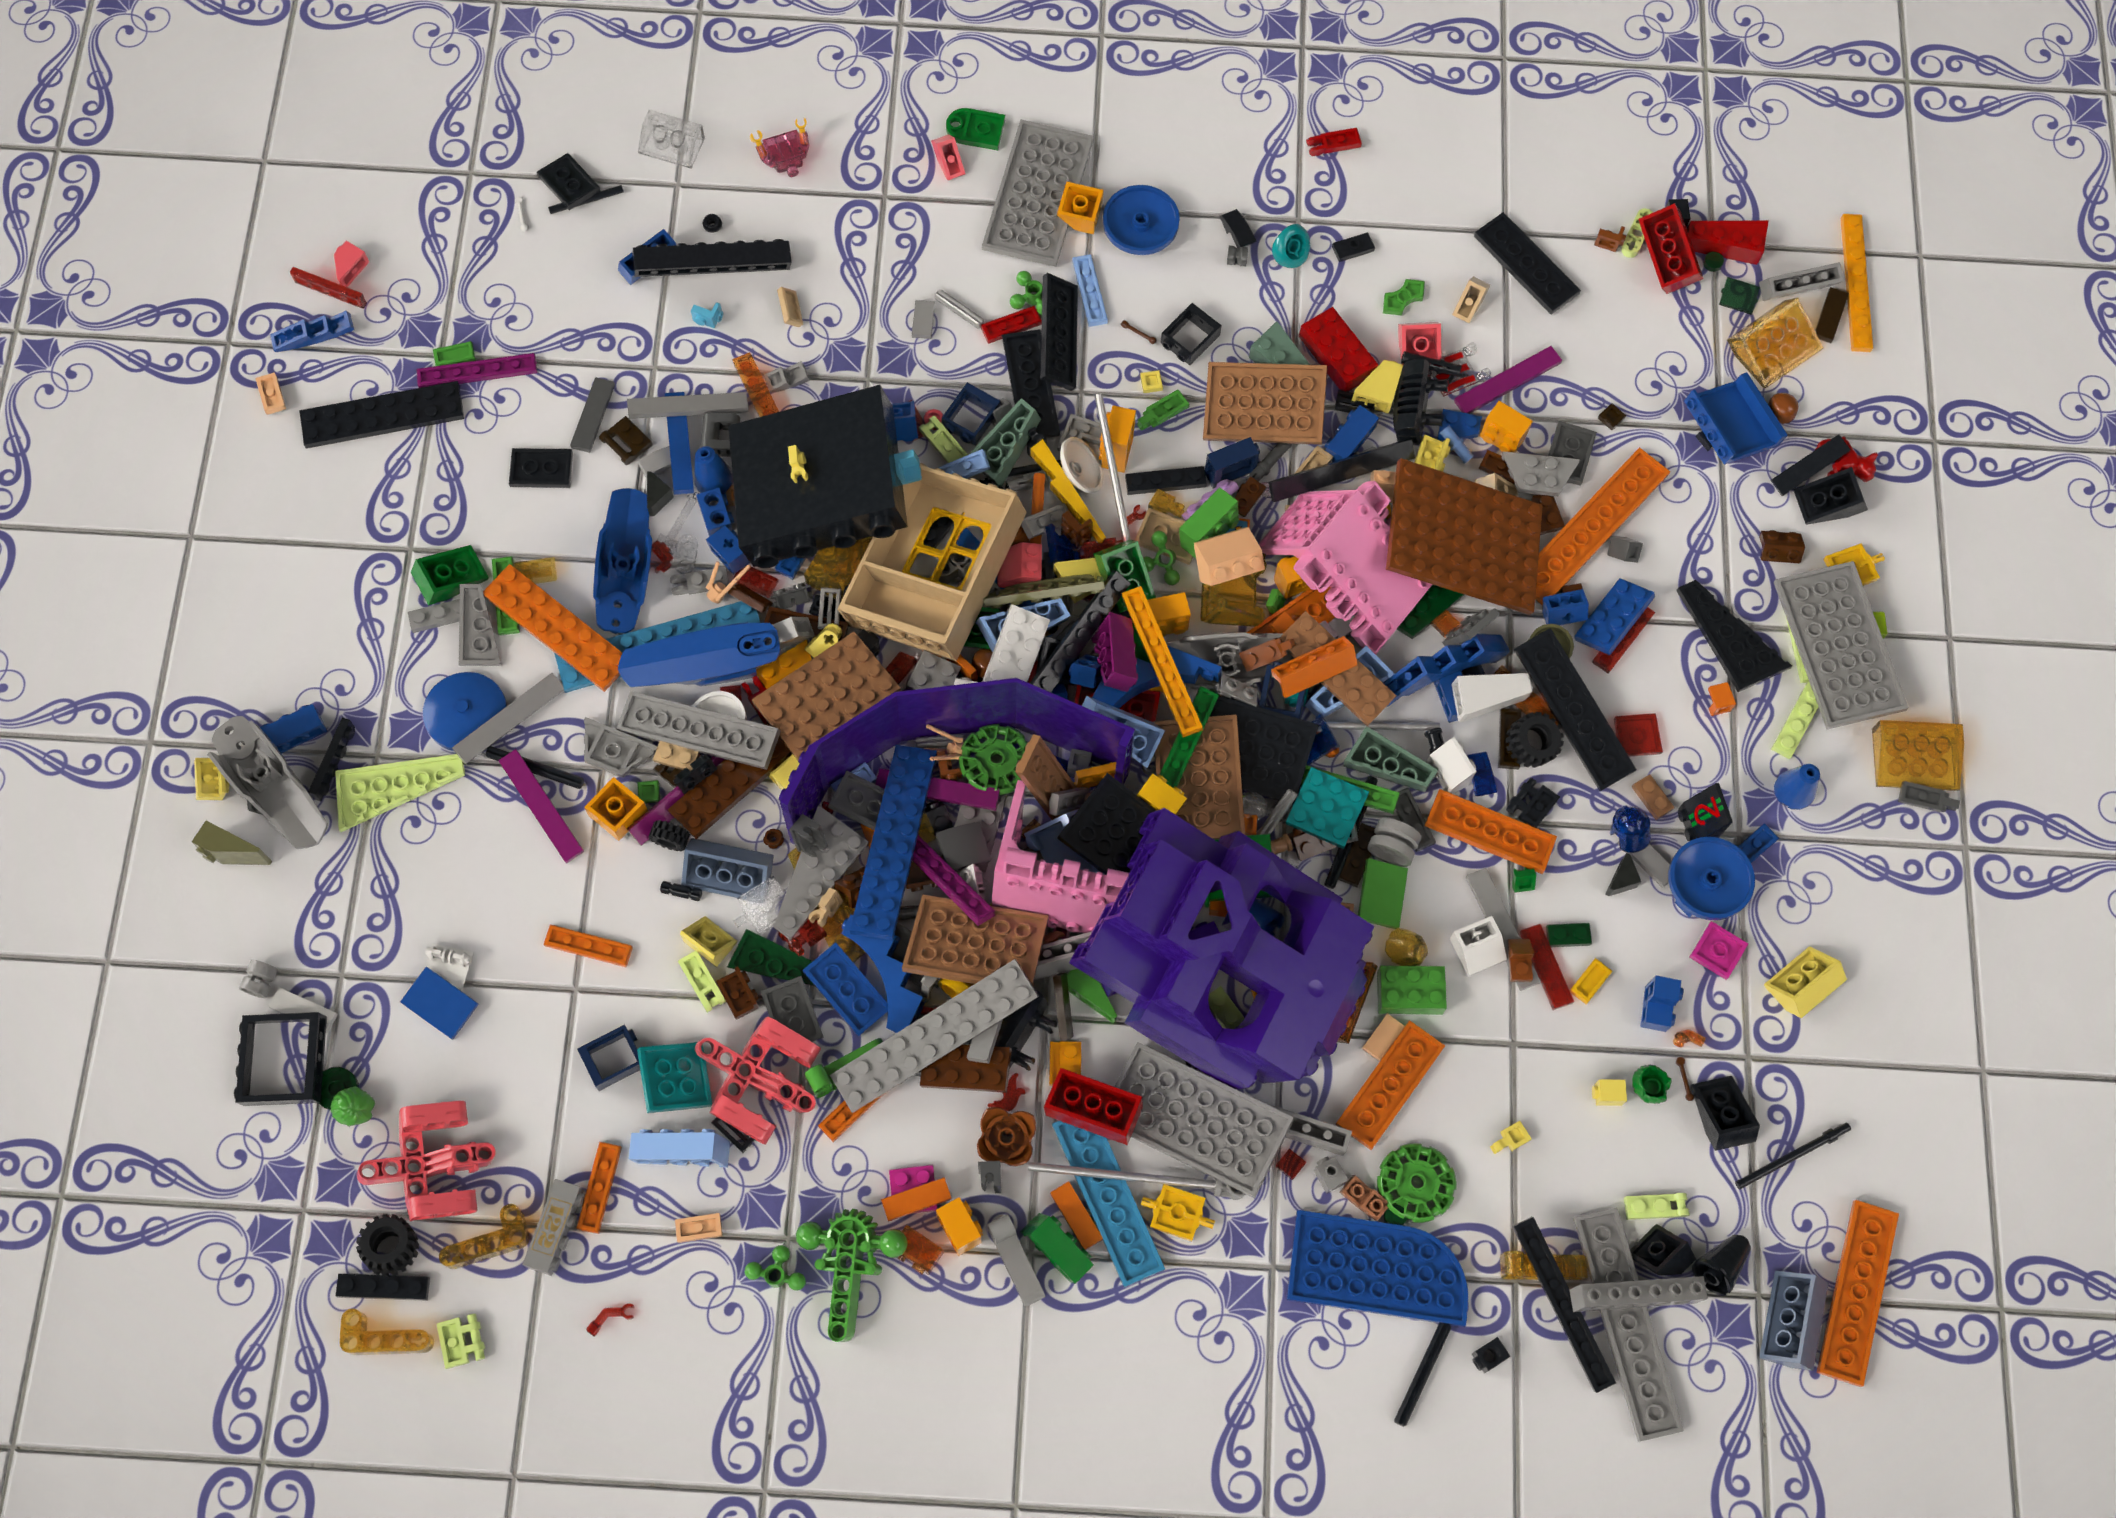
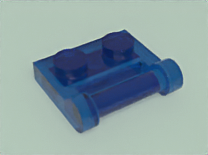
(1324, 741)

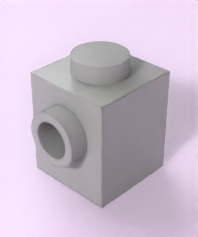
(1330, 1174)

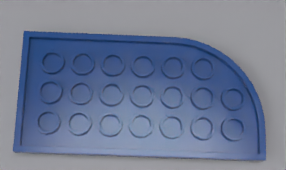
(1375, 1269)

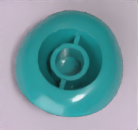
(1291, 246)

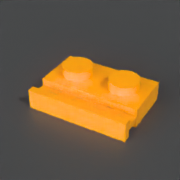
(1092, 776)
(1065, 1056)

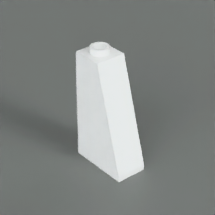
(1487, 693)

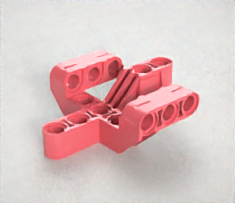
(768, 1034)
(411, 1124)

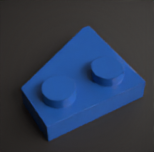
(1463, 424)

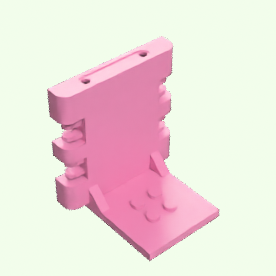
(1345, 548)
(1064, 892)

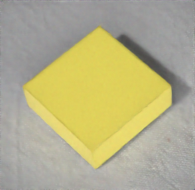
(1151, 381)

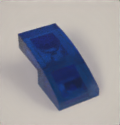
(1483, 779)

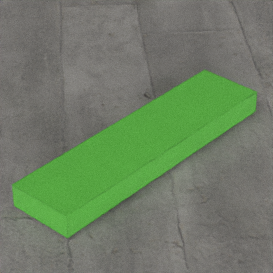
(504, 623)

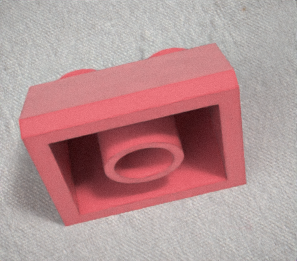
(1420, 339)
(1021, 565)

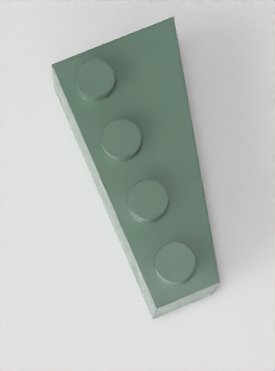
(1276, 348)
(1007, 441)
(1388, 761)

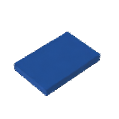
(439, 1003)

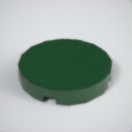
(333, 1081)

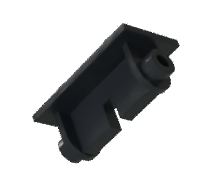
(702, 768)

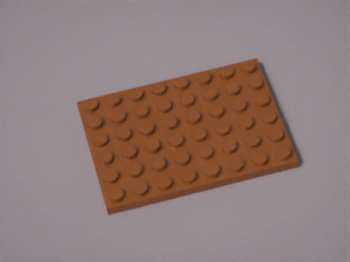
(1464, 537)

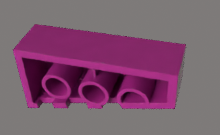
(1116, 652)

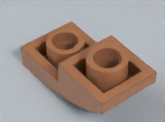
(1364, 1198)

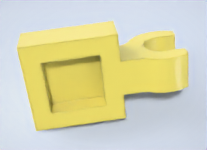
(797, 461)
(1513, 1136)

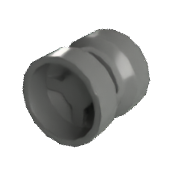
(1237, 256)

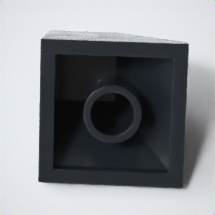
(1663, 1252)

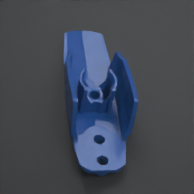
(622, 561)
(701, 656)

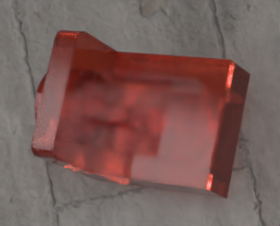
(662, 551)

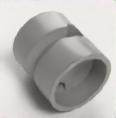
(262, 972)

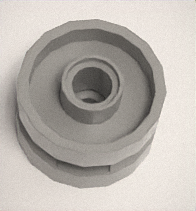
(1394, 842)

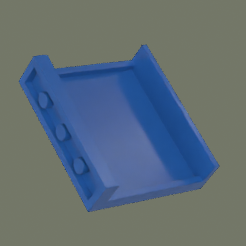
(1736, 419)

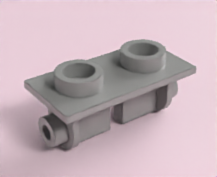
(1237, 689)

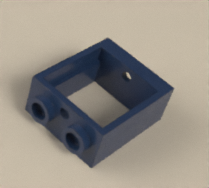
(980, 399)
(1232, 461)
(1300, 701)
(586, 1050)

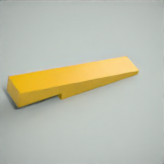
(1063, 487)

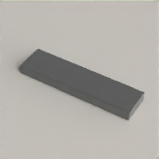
(592, 415)

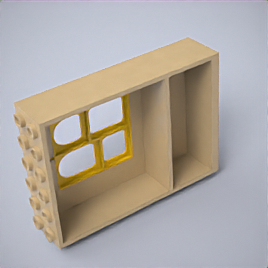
(921, 609)

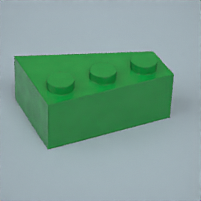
(1058, 1247)

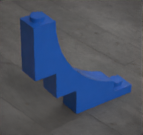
(1448, 660)
(1188, 667)
(903, 1004)

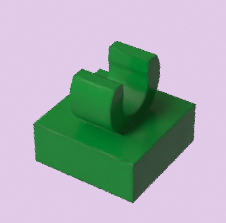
(1524, 880)

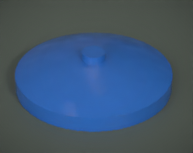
(1141, 220)
(460, 706)
(1711, 878)

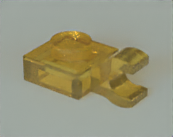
(1165, 503)

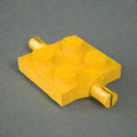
(1863, 561)
(1177, 1212)

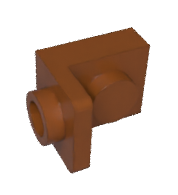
(1609, 240)
(946, 770)

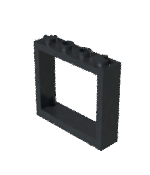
(314, 1060)

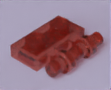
(809, 933)

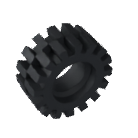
(669, 835)

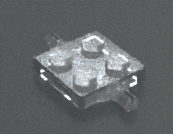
(761, 905)

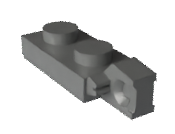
(1926, 797)

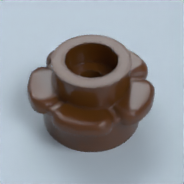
(773, 833)

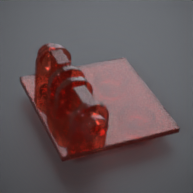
(1089, 547)

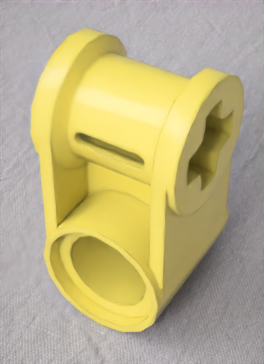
(823, 640)

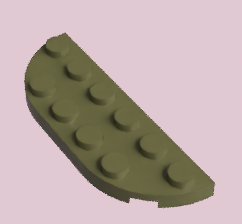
(1040, 589)

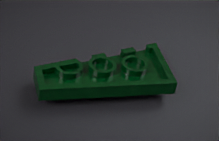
(1427, 609)
(768, 959)

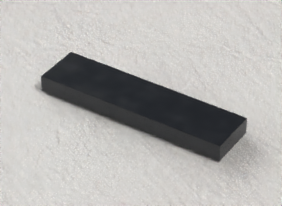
(1810, 465)

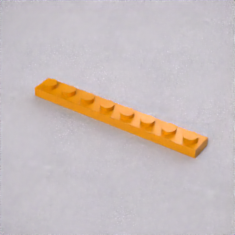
(1856, 283)
(1162, 662)

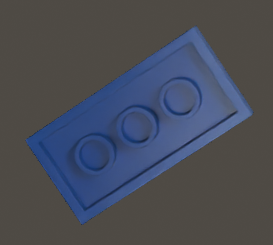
(1614, 616)
(846, 989)

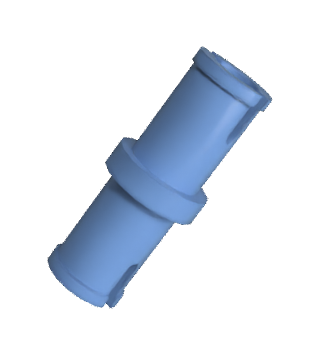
(1457, 444)

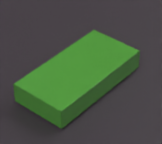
(454, 354)

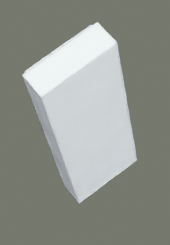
(287, 1002)

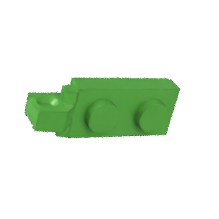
(1163, 410)

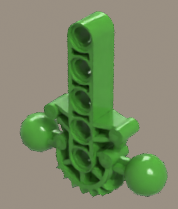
(811, 1235)

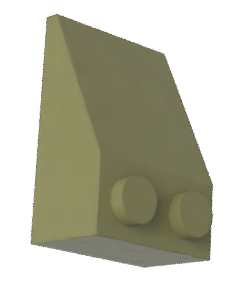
(226, 848)

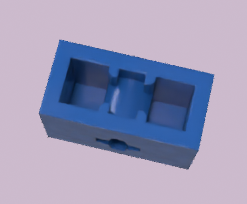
(726, 548)
(1565, 608)

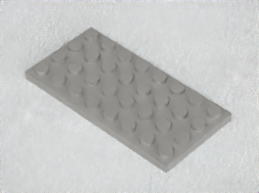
(1031, 189)
(1840, 645)
(1203, 1120)

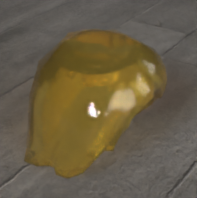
(1406, 948)

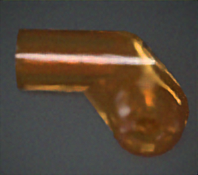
(1688, 1036)

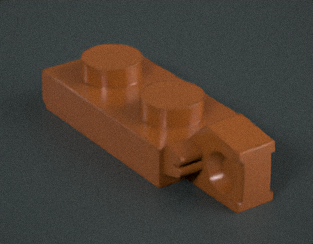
(1265, 653)

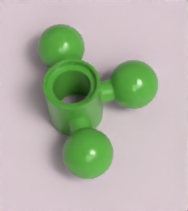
(1017, 300)
(1171, 576)
(780, 1254)

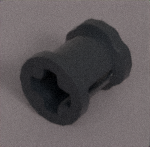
(1434, 738)

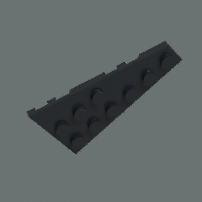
(1732, 641)

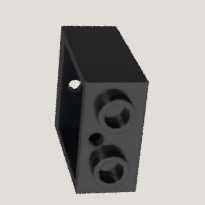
(1202, 321)

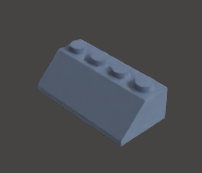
(724, 868)
(1794, 1320)

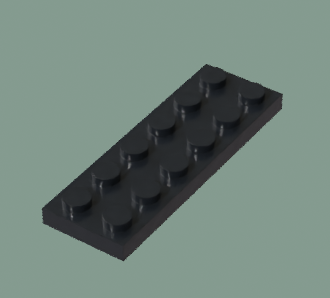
(1527, 263)
(1059, 332)
(1024, 370)

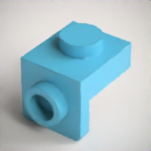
(706, 317)

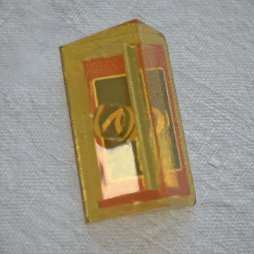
(538, 570)

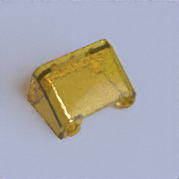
(1232, 602)

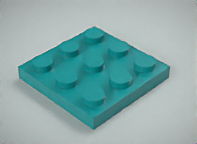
(1327, 807)
(674, 1078)

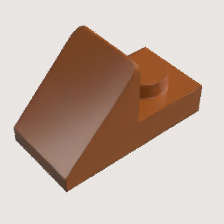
(1520, 960)

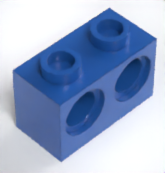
(711, 513)
(1086, 671)

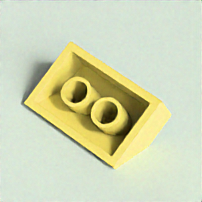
(1806, 981)

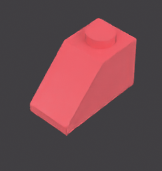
(948, 156)
(349, 263)

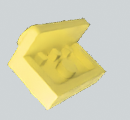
(1432, 452)
(209, 781)

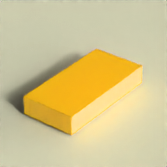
(1590, 981)

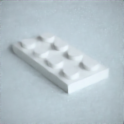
(1017, 645)

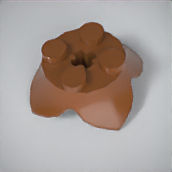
(997, 1122)

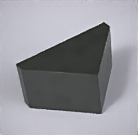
(657, 494)
(1625, 877)

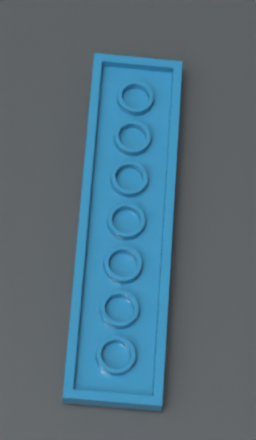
(1111, 1205)

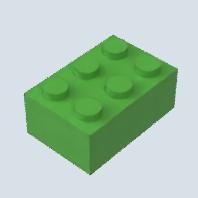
(1212, 519)
(1411, 990)

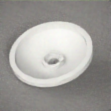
(1081, 465)
(722, 703)

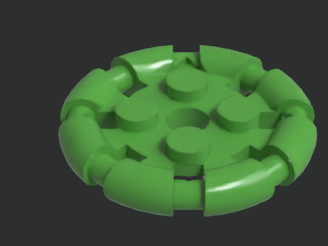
(992, 746)
(1417, 1168)

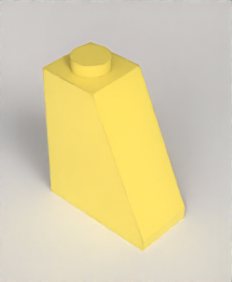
(1380, 386)
(1077, 567)

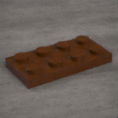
(959, 1073)

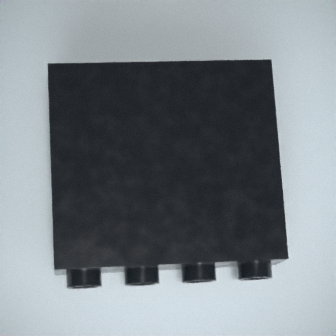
(849, 484)

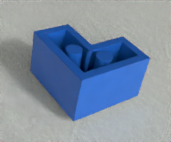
(1659, 999)

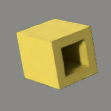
(1609, 1092)

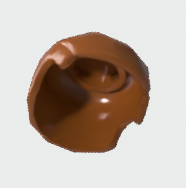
(1784, 407)
(981, 660)

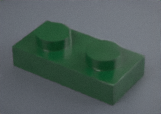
(1569, 935)

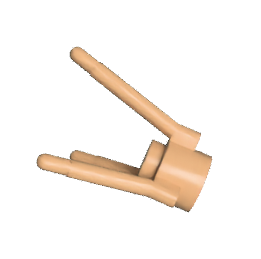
(719, 590)
(953, 749)

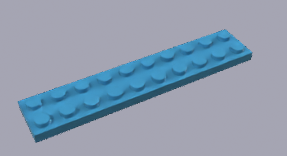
(721, 616)

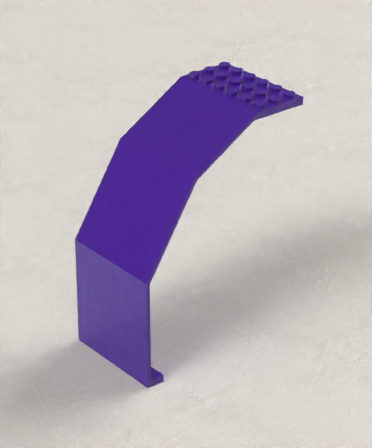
(955, 711)

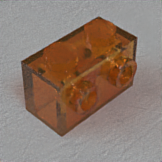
(920, 1251)

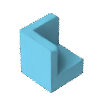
(907, 467)

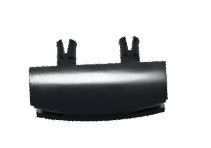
(1412, 400)
(1019, 1026)

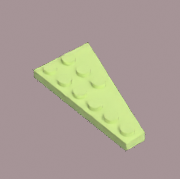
(379, 788)

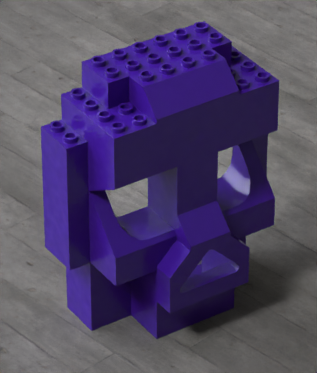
(1301, 984)

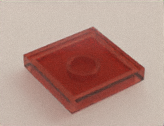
(1639, 734)

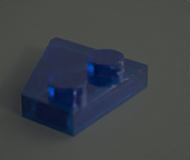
(1060, 547)

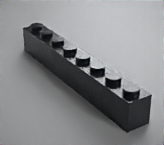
(711, 258)

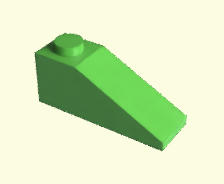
(1091, 993)

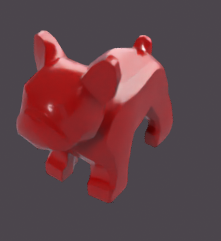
(1862, 466)

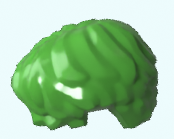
(352, 1106)

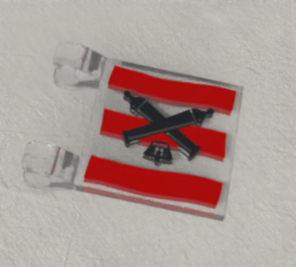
(1467, 375)

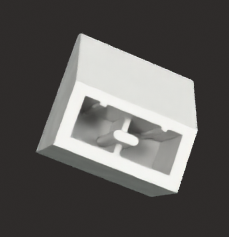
(1453, 766)
(1479, 945)

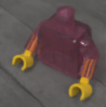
(784, 150)

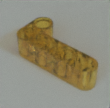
(484, 1241)
(1516, 1266)
(387, 1338)

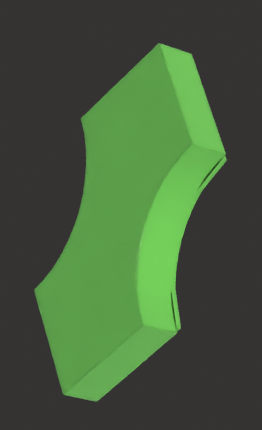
(1396, 301)

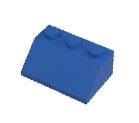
(905, 421)

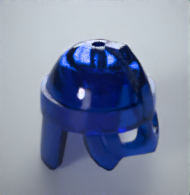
(1632, 828)

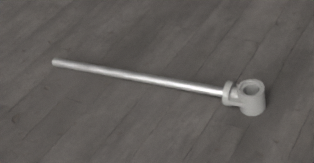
(1112, 467)
(1359, 725)
(1219, 1188)

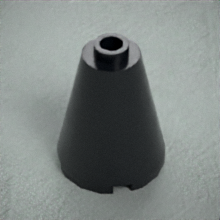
(1723, 1264)

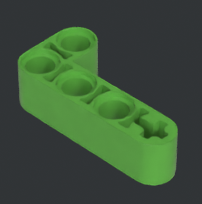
(819, 1076)

